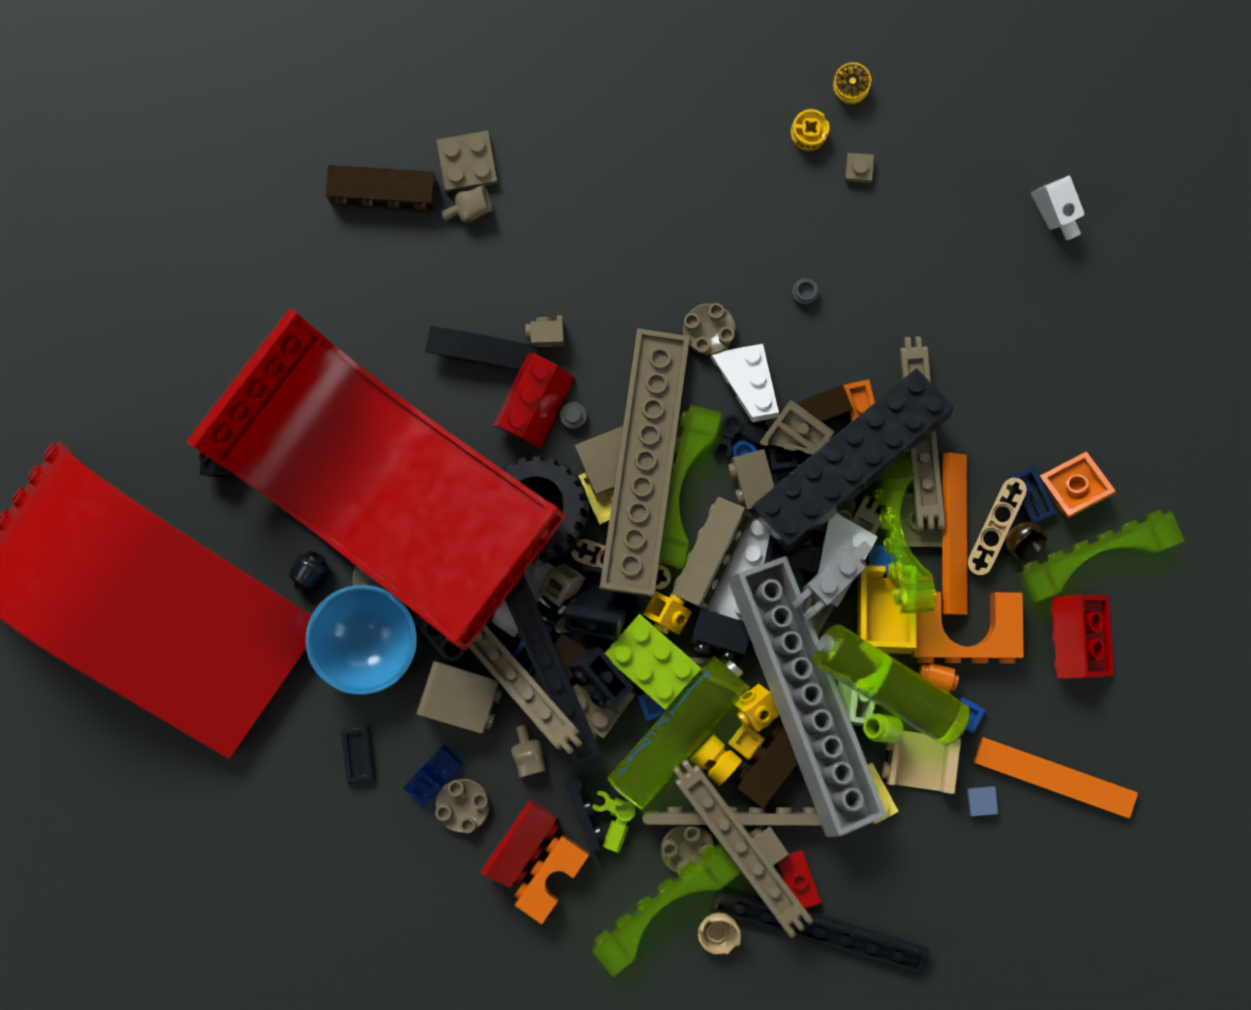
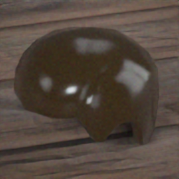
(1025, 540)

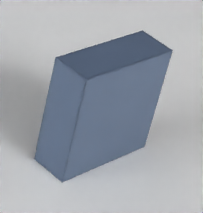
(982, 801)

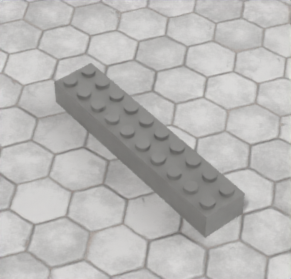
(806, 699)

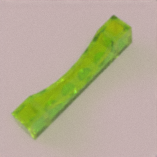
(698, 434)
(1151, 536)
(913, 582)
(708, 873)

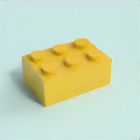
(878, 616)

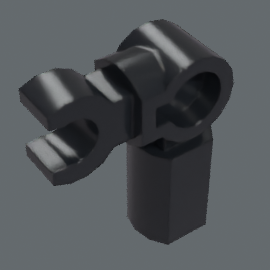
(731, 427)

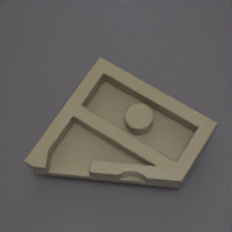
(797, 430)

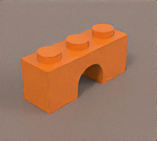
(535, 897)

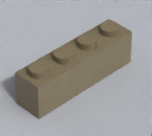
(712, 553)

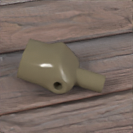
(469, 205)
(528, 754)

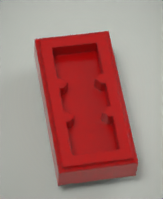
(799, 879)

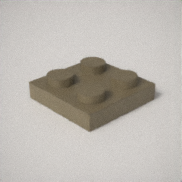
(467, 161)

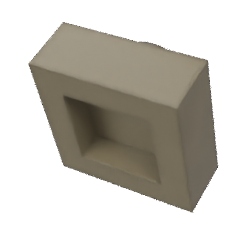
(859, 167)

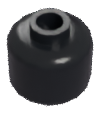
(309, 571)

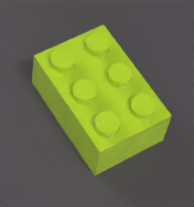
(652, 661)

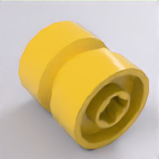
(716, 760)

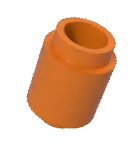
(940, 675)

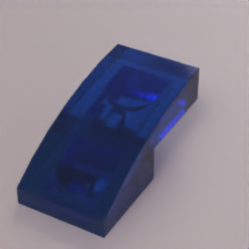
(433, 775)

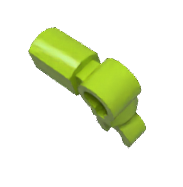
(618, 829)

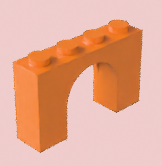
(1002, 640)

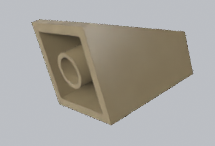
(460, 697)

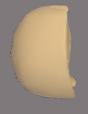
(719, 933)

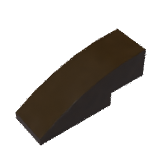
(824, 405)

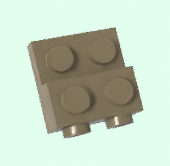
(600, 718)

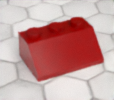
(534, 400)
(1082, 636)
(521, 845)

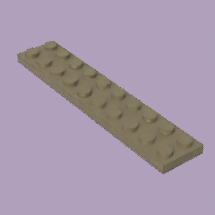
(644, 463)

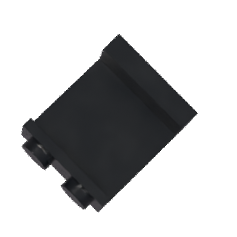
(597, 610)

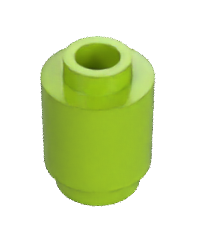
(883, 728)

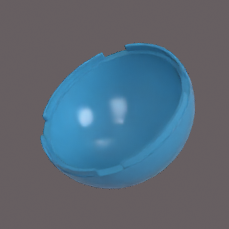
(361, 639)

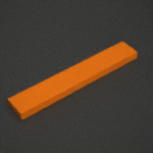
(955, 534)
(1055, 777)

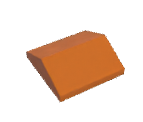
(1076, 485)

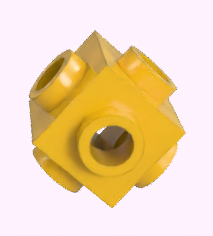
(667, 613)
(756, 708)

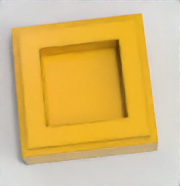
(746, 741)

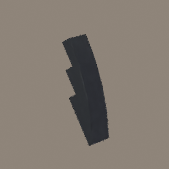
(477, 348)

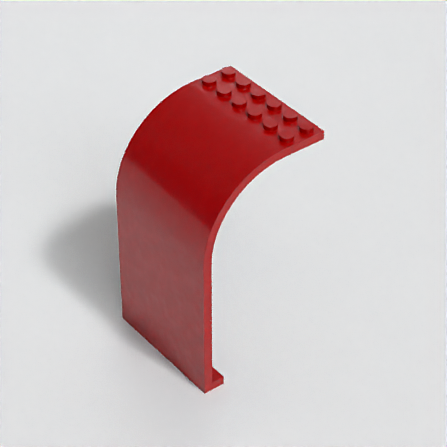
(377, 479)
(142, 604)

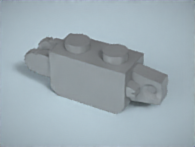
(833, 578)

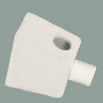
(1060, 206)

